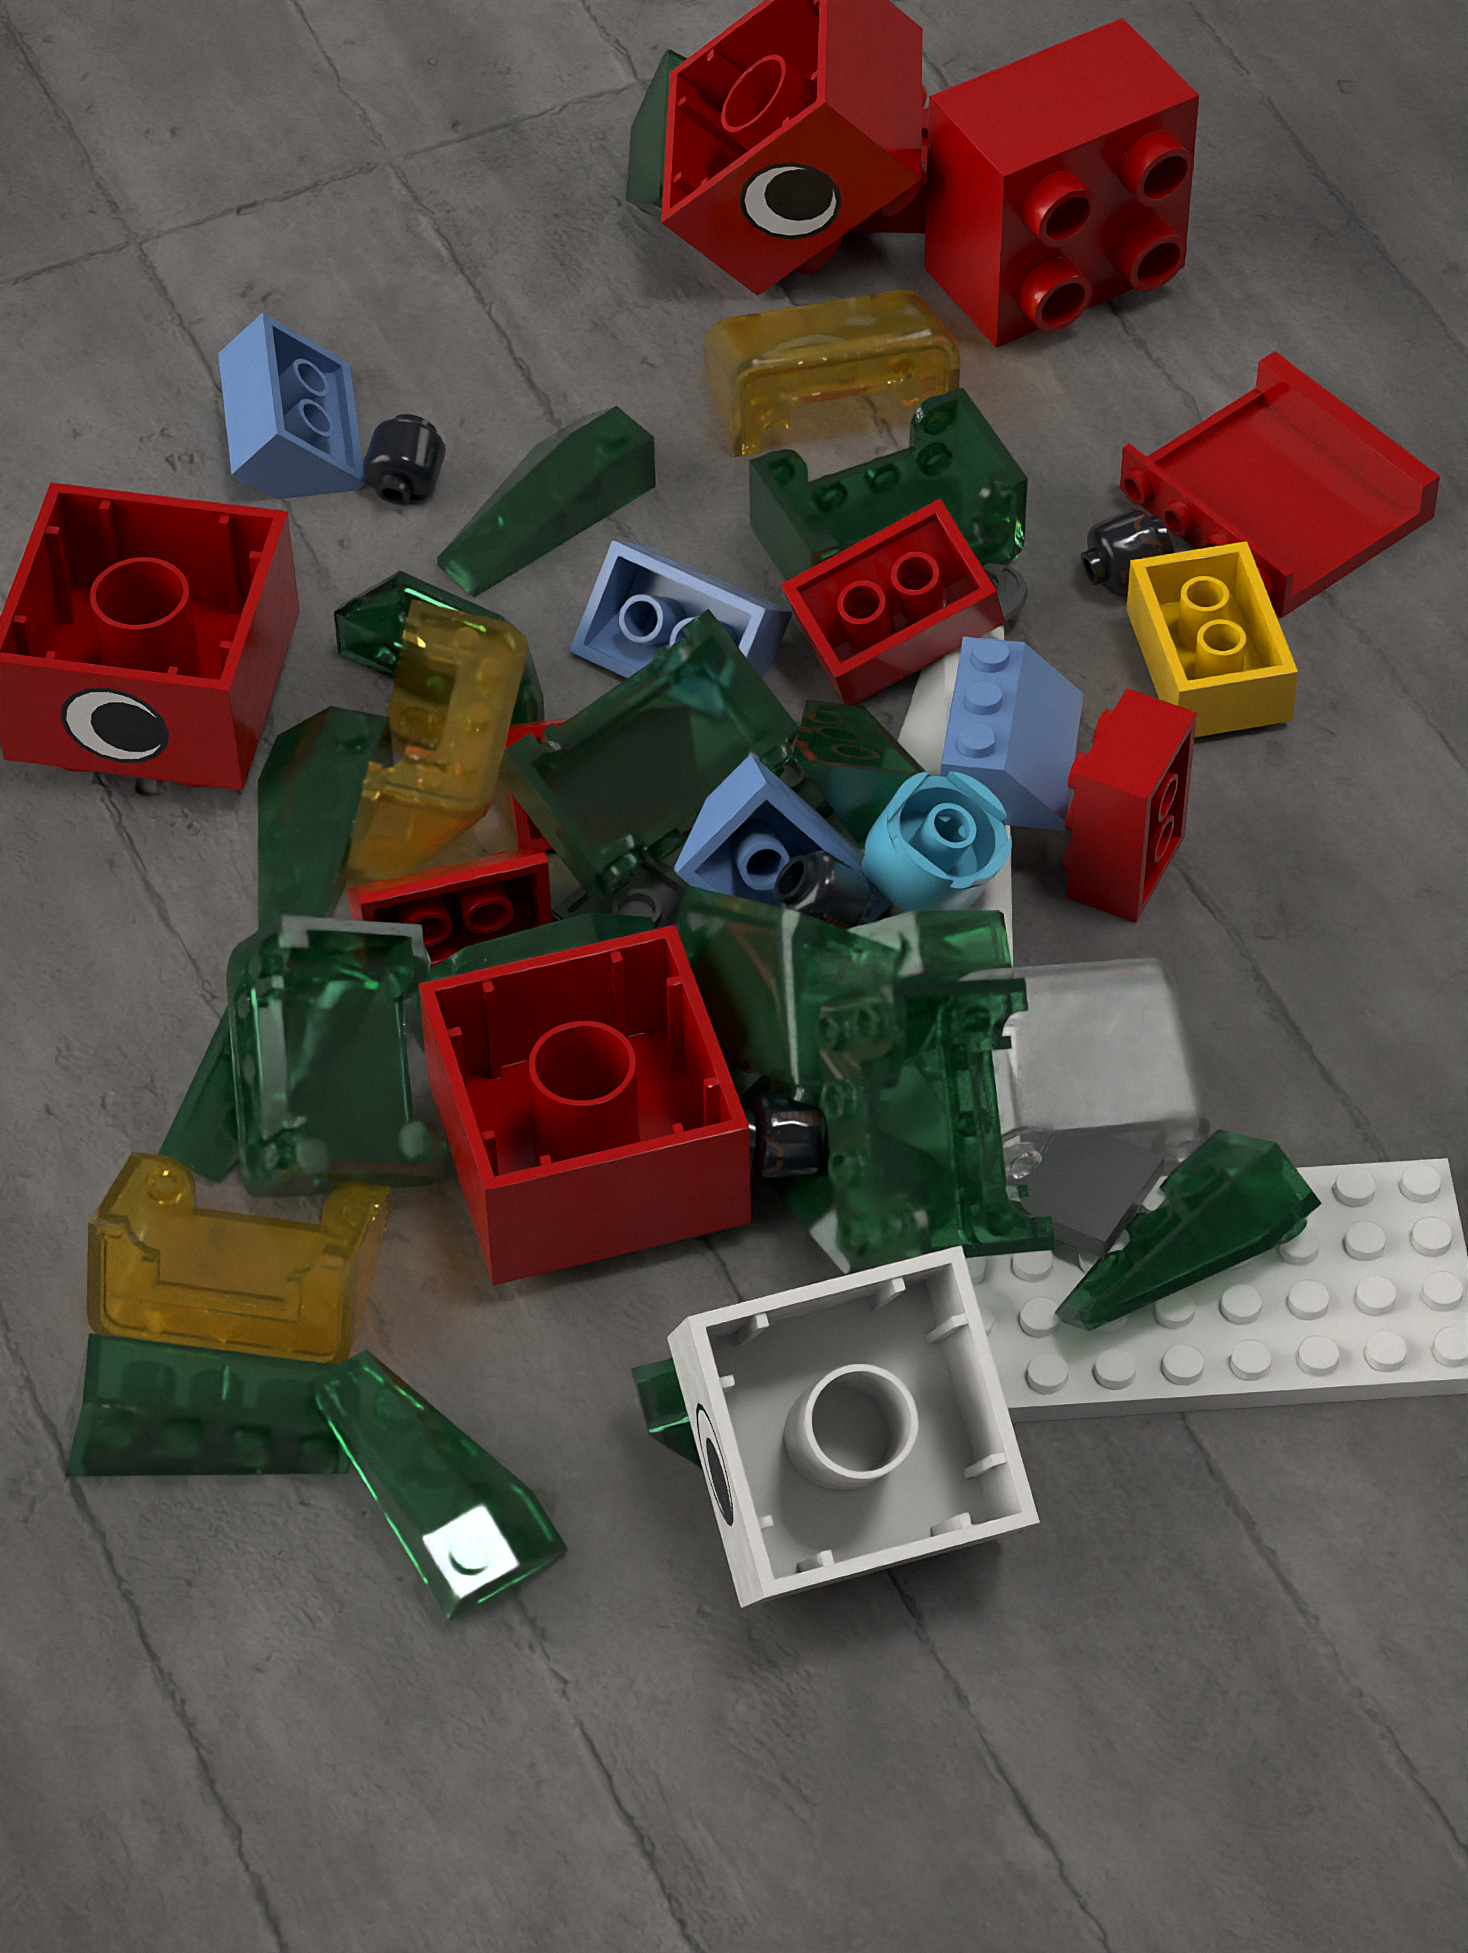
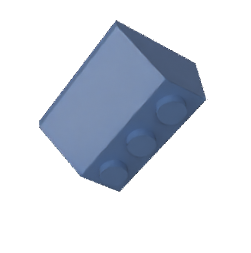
(289, 413)
(648, 599)
(1014, 730)
(753, 831)

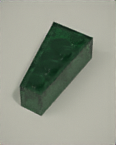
(196, 1413)

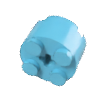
(937, 843)

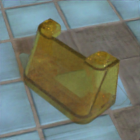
(823, 354)
(454, 715)
(226, 1276)

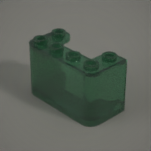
(948, 458)
(647, 755)
(920, 1122)

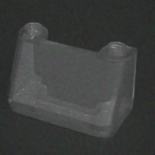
(1097, 1058)

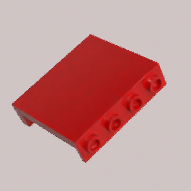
(1290, 477)

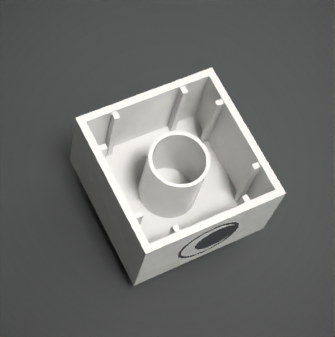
(851, 1426)

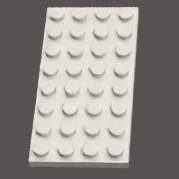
(1340, 1313)

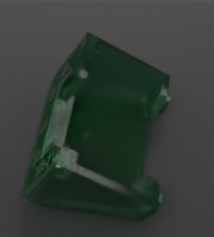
(768, 978)
(327, 1057)

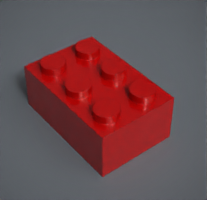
(1129, 804)

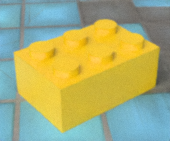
(1212, 637)

